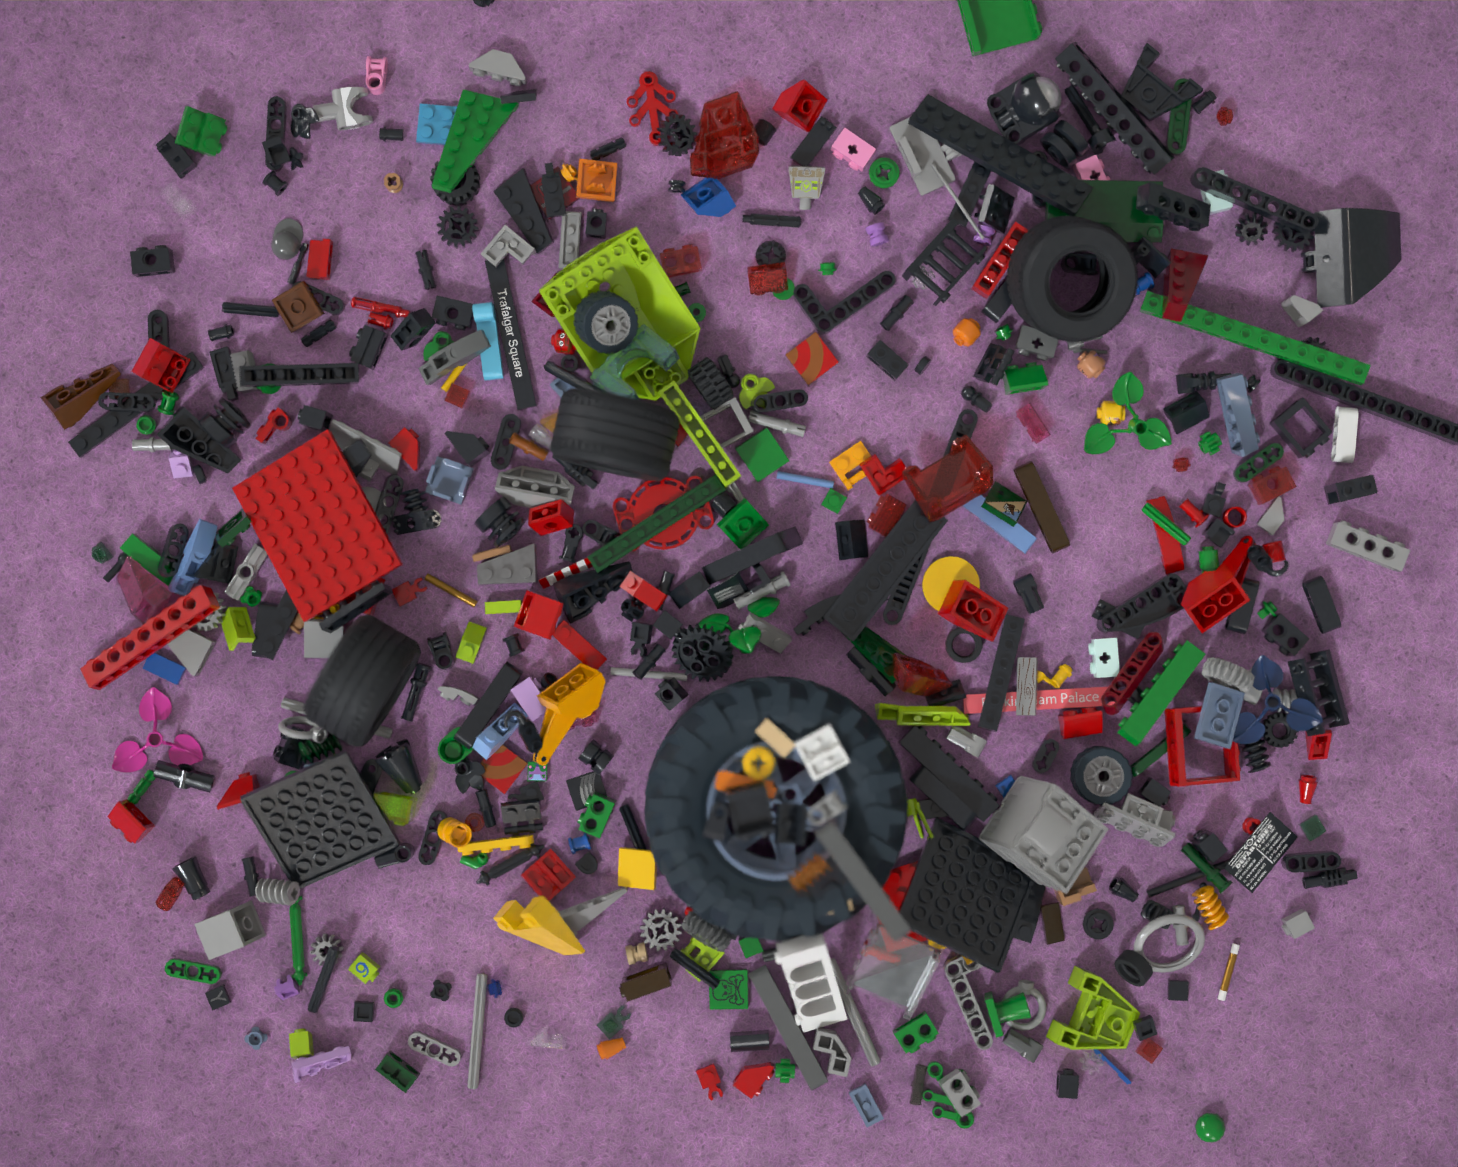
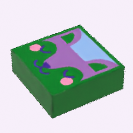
(536, 771)

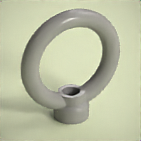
(316, 733)
(1028, 988)

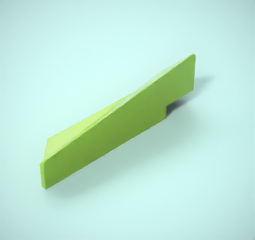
(922, 715)

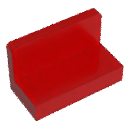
(320, 259)

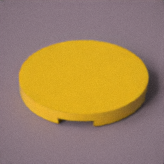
(940, 576)

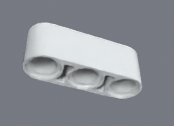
(1344, 434)

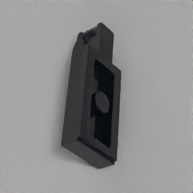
(553, 192)
(224, 372)

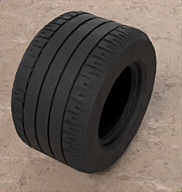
(1031, 271)
(615, 434)
(361, 680)

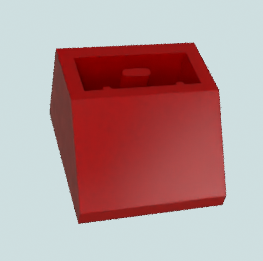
(160, 365)
(538, 615)
(1080, 724)

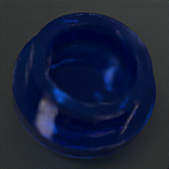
(494, 988)

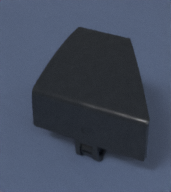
(1352, 253)

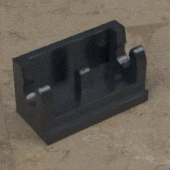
(175, 156)

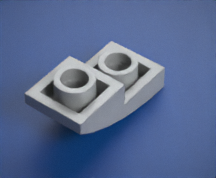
(452, 693)

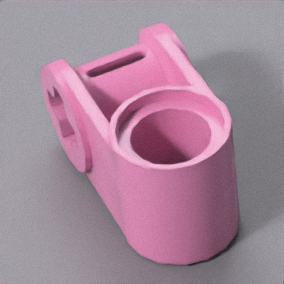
(376, 71)

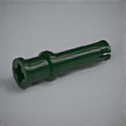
(1213, 874)

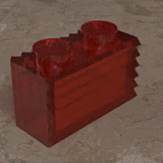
(767, 278)
(886, 516)

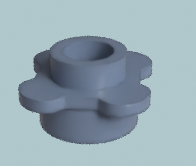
(256, 1044)

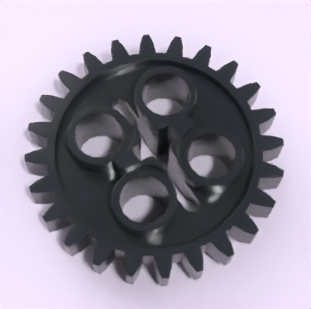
(702, 652)

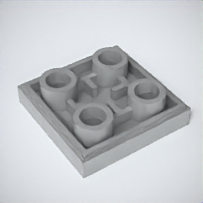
(318, 642)

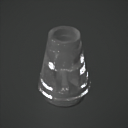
(540, 435)

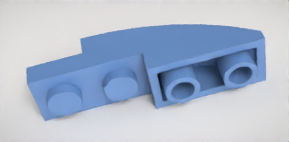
(195, 553)

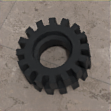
(1271, 738)

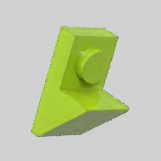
(471, 642)

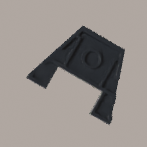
(1150, 94)

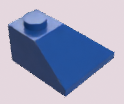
(709, 198)

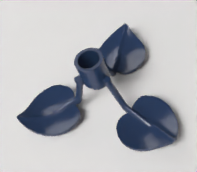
(1301, 716)

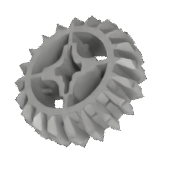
(1228, 674)

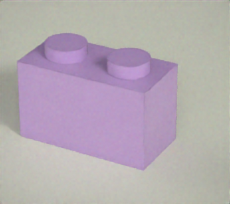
(526, 694)

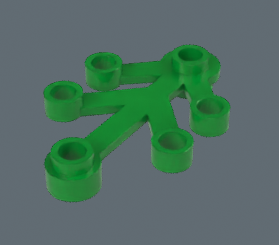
(945, 1100)

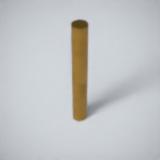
(451, 590)

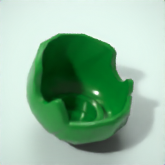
(1210, 1127)

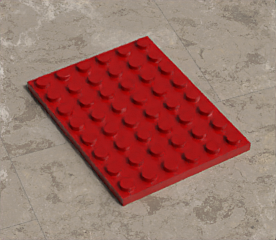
(317, 525)

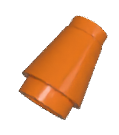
(610, 1048)

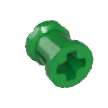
(168, 403)

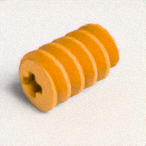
(1212, 907)

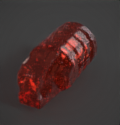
(169, 894)

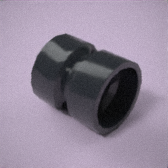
(596, 757)

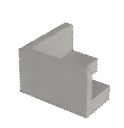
(507, 242)

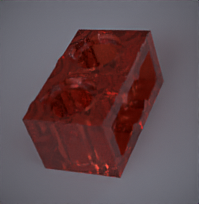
(681, 266)

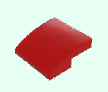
(548, 875)

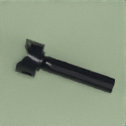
(1099, 137)

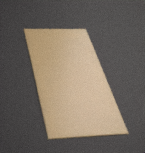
(775, 738)

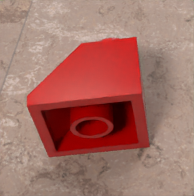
(130, 821)

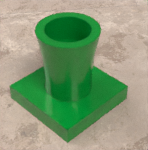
(1006, 1010)

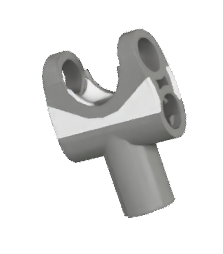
(342, 109)

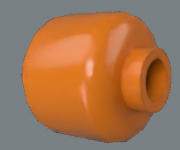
(966, 332)

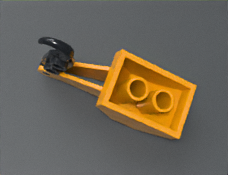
(568, 698)

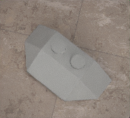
(533, 486)

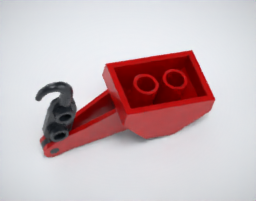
(1219, 592)

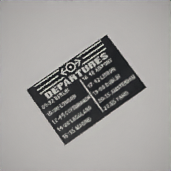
(1261, 852)

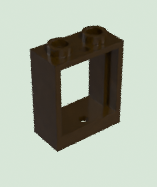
(645, 982)

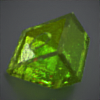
(397, 807)

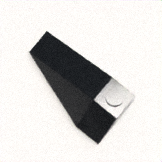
(189, 437)
(585, 589)

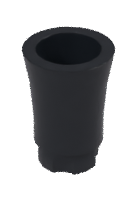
(192, 877)

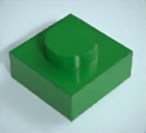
(834, 501)

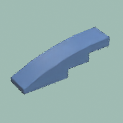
(1015, 535)

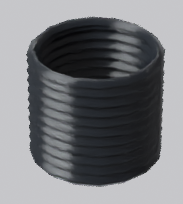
(765, 131)
(723, 504)

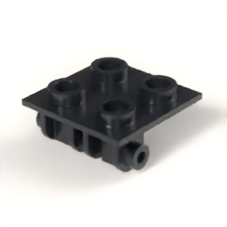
(1149, 257)

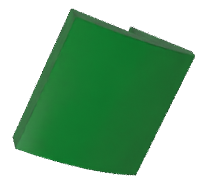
(762, 454)

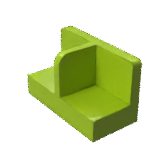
(237, 627)

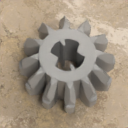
(322, 943)

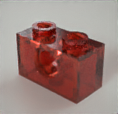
(1282, 480)

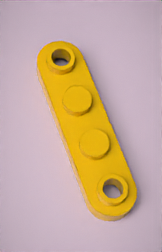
(504, 844)

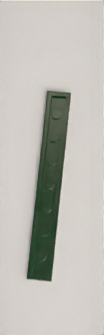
(656, 523)

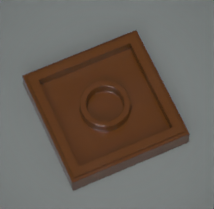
(297, 306)

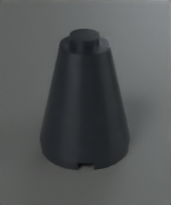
(400, 766)

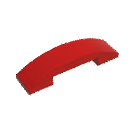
(1169, 546)

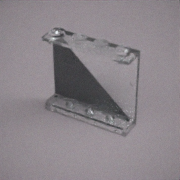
(894, 970)

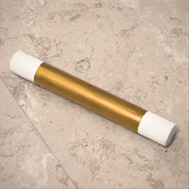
(1228, 972)

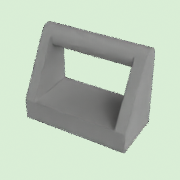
(1300, 310)

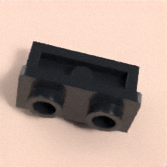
(790, 823)

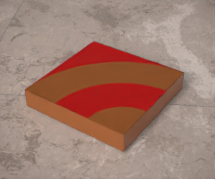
(811, 358)
(503, 768)

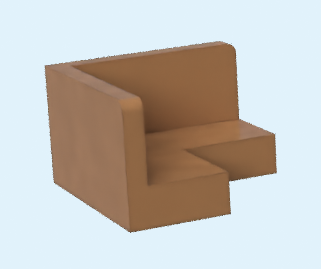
(1081, 886)

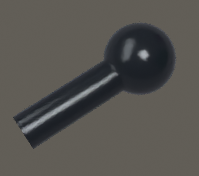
(116, 568)

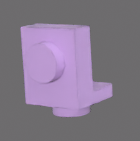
(180, 464)

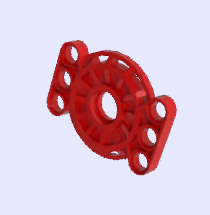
(658, 495)

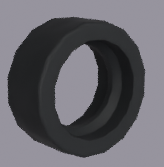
(963, 659)
(1133, 968)

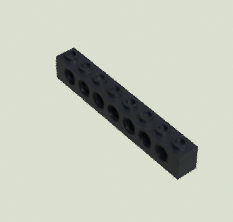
(1125, 111)

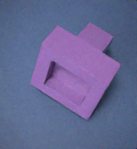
(287, 989)

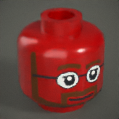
(562, 343)

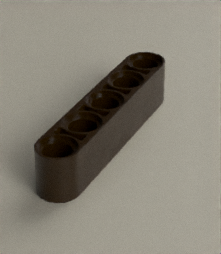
(1041, 507)

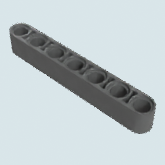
(863, 881)
(787, 1027)

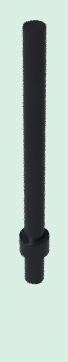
(1183, 880)

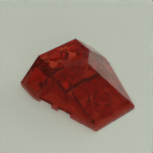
(725, 139)

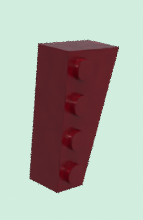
(1180, 282)

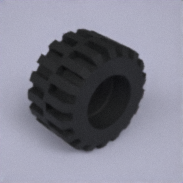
(462, 194)
(710, 383)

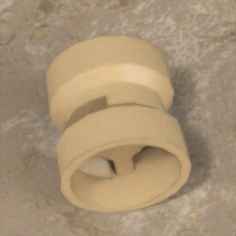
(636, 953)

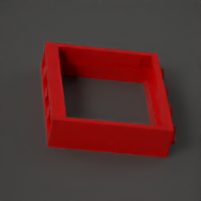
(1176, 755)

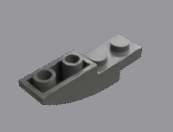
(454, 355)

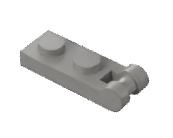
(770, 635)

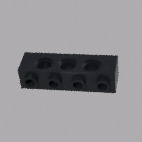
(1173, 206)

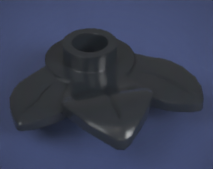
(301, 120)
(470, 776)

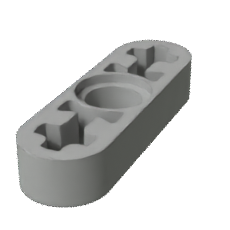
(424, 1037)

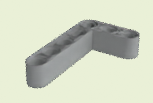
(965, 994)

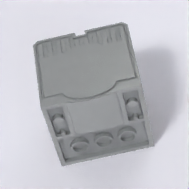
(1043, 833)

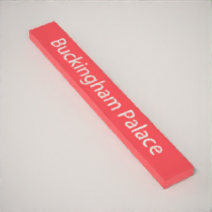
(1045, 699)

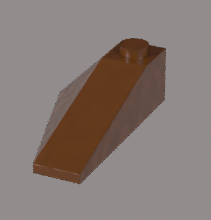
(73, 402)

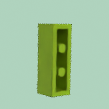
(502, 607)

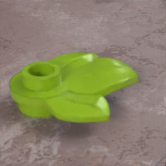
(760, 387)

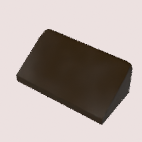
(1052, 923)

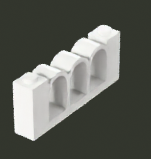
(821, 1011)

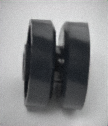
(1064, 144)

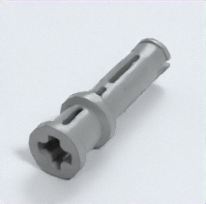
(776, 583)

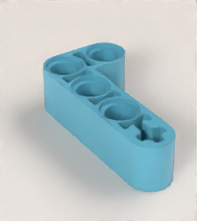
(491, 358)

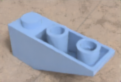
(496, 734)

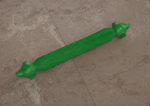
(297, 942)

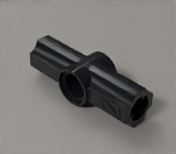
(870, 672)
(184, 776)

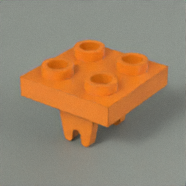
(596, 180)

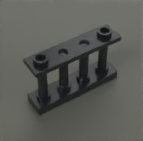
(927, 258)
(349, 611)
(1328, 685)

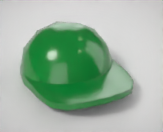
(452, 751)

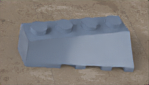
(1237, 414)

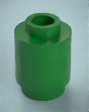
(1208, 559)

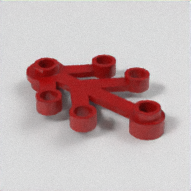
(651, 103)

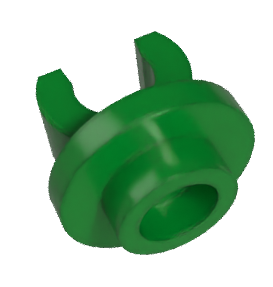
(1269, 608)

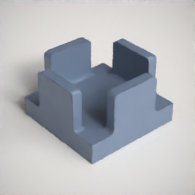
(449, 480)

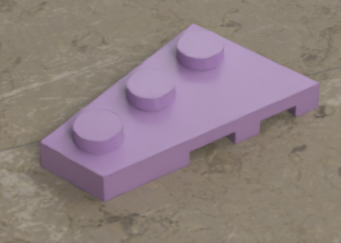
(312, 1065)

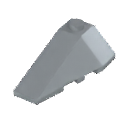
(581, 914)

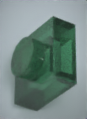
(1312, 827)

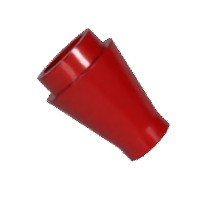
(1307, 787)

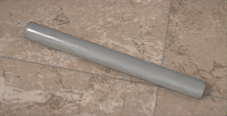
(651, 674)

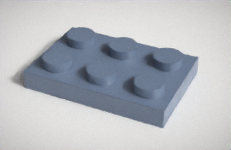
(1219, 715)

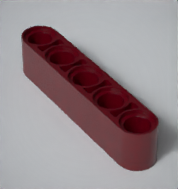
(1131, 682)

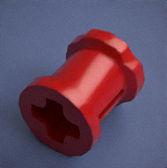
(1248, 823)

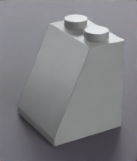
(230, 930)

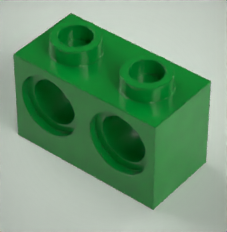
(600, 816)
(913, 1028)

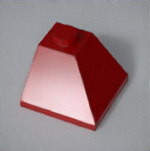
(800, 105)
(239, 787)

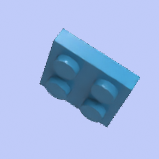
(434, 123)

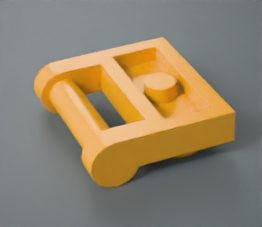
(849, 460)

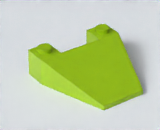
(1100, 1017)

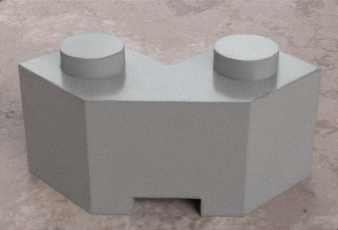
(830, 1042)

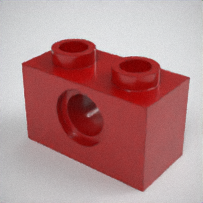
(551, 517)

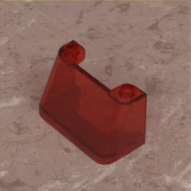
(950, 480)

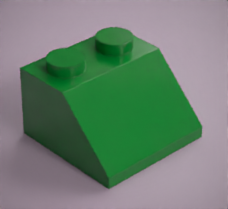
(1024, 379)

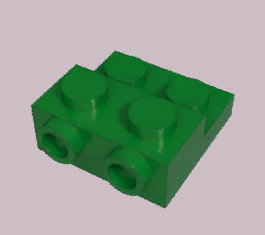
(201, 131)

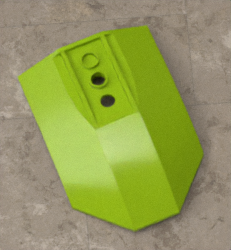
(638, 278)

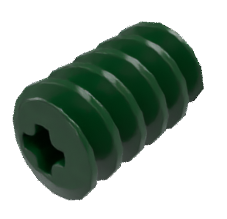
(315, 749)

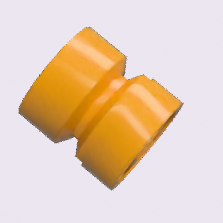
(454, 832)

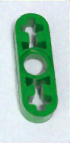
(180, 963)

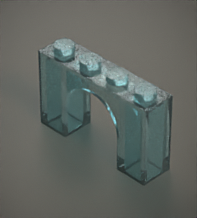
(646, 345)

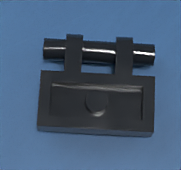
(987, 367)
(521, 811)

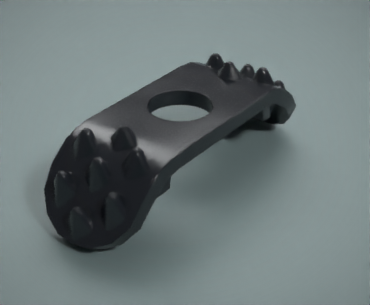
(423, 521)

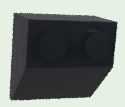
(469, 446)

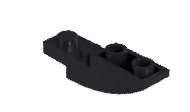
(815, 614)

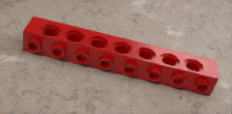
(99, 677)

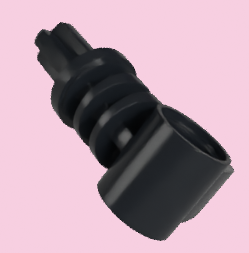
(1188, 382)

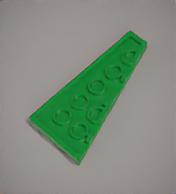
(471, 131)

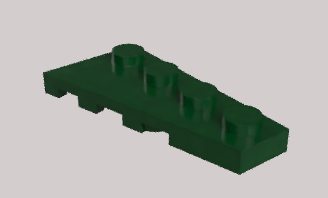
(877, 651)

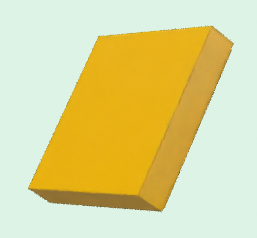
(637, 868)

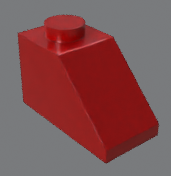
(408, 446)
(643, 591)

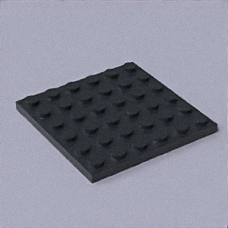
(320, 820)
(965, 896)

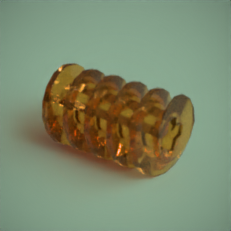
(808, 873)

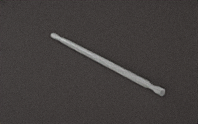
(957, 201)

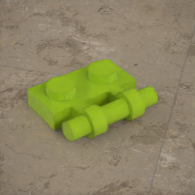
(705, 958)

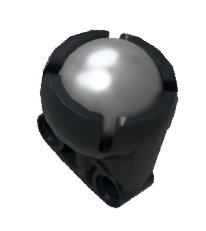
(1026, 106)

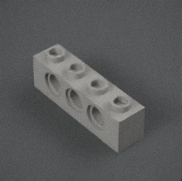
(1338, 540)

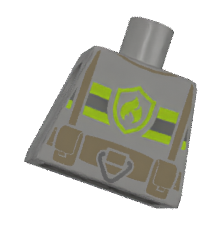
(806, 183)

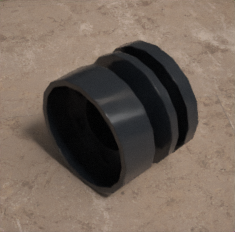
(225, 422)
(500, 522)

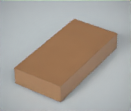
(491, 553)

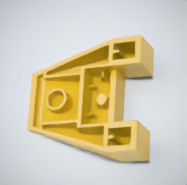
(538, 924)

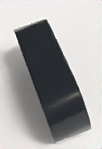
(1041, 753)

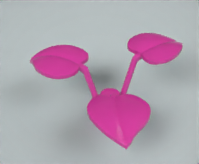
(156, 707)

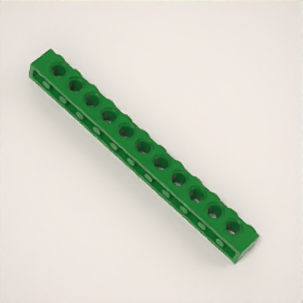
(1263, 341)

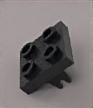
(995, 208)

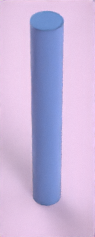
(805, 479)

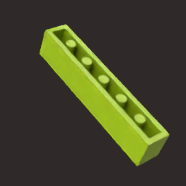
(700, 434)

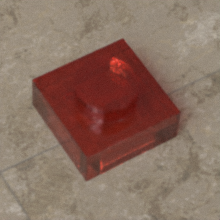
(457, 395)
(1149, 1050)

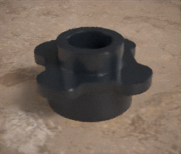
(440, 995)

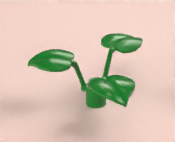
(1151, 433)
(745, 638)

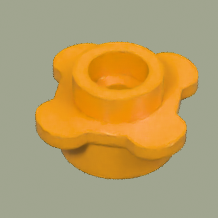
(569, 172)

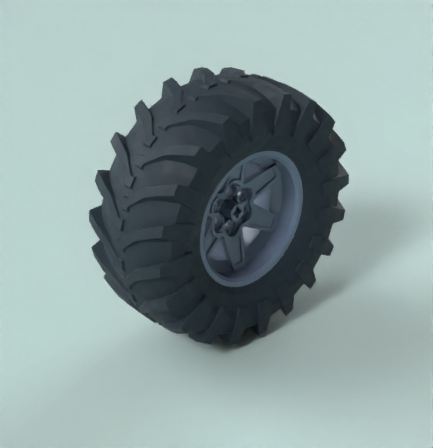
(725, 878)

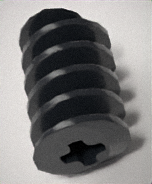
(415, 502)
(1256, 756)

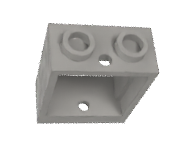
(740, 417)

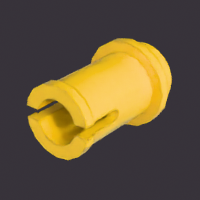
(1061, 675)

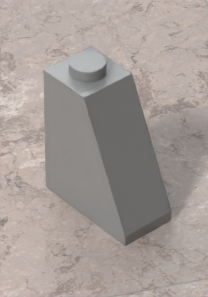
(192, 650)

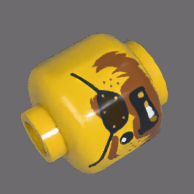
(1110, 413)

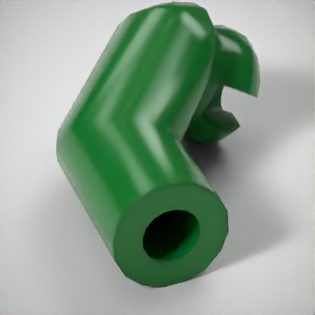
(475, 862)

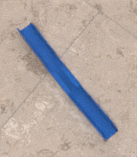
(1120, 1074)

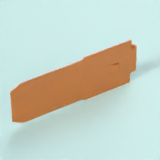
(728, 780)

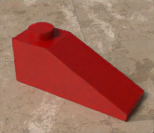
(578, 645)

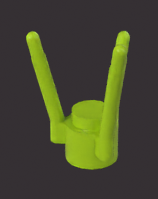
(913, 810)

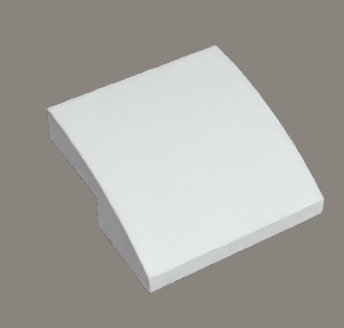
(821, 752)

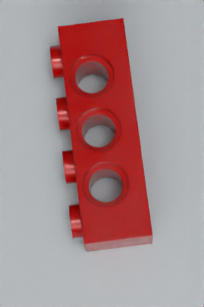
(999, 262)

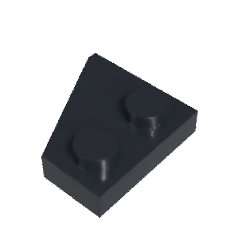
(218, 564)

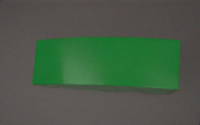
(145, 556)

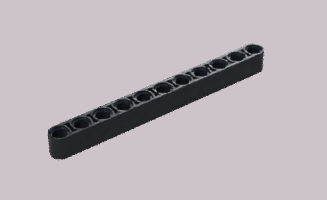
(1361, 401)

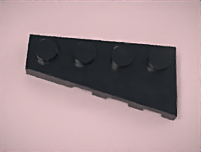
(522, 206)

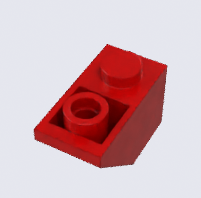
(752, 1077)

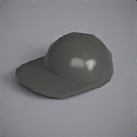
(287, 239)

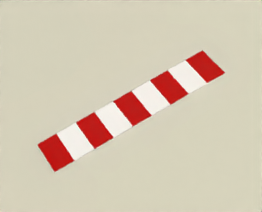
(567, 571)

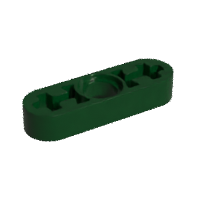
(1249, 475)

